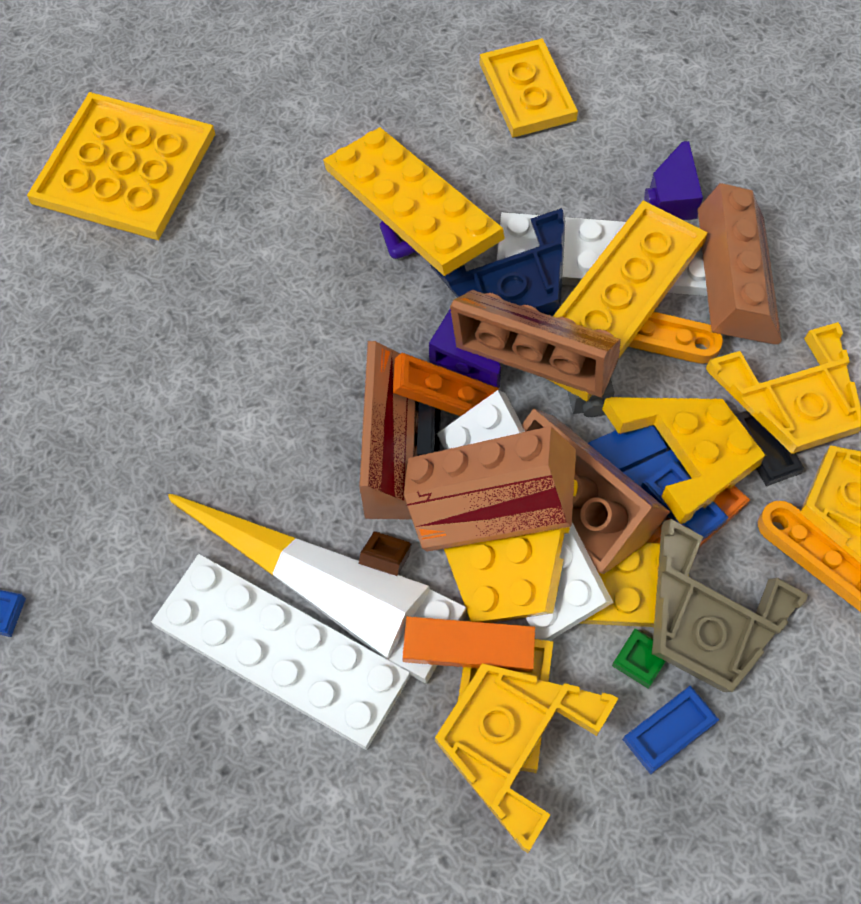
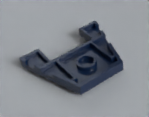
(526, 277)

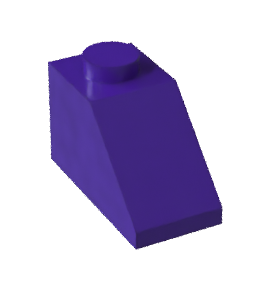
(676, 185)
(446, 355)

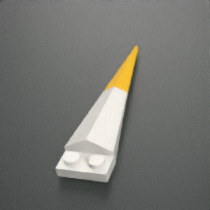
(354, 596)

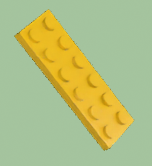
(414, 201)
(632, 276)

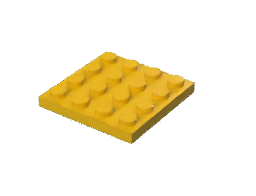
(122, 165)

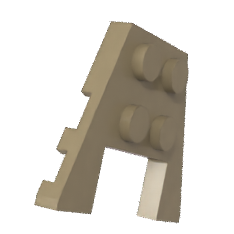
(705, 629)

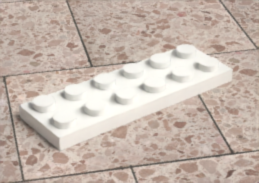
(582, 247)
(580, 585)
(282, 651)

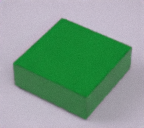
(637, 659)

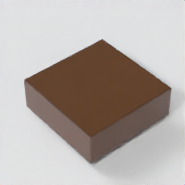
(385, 553)

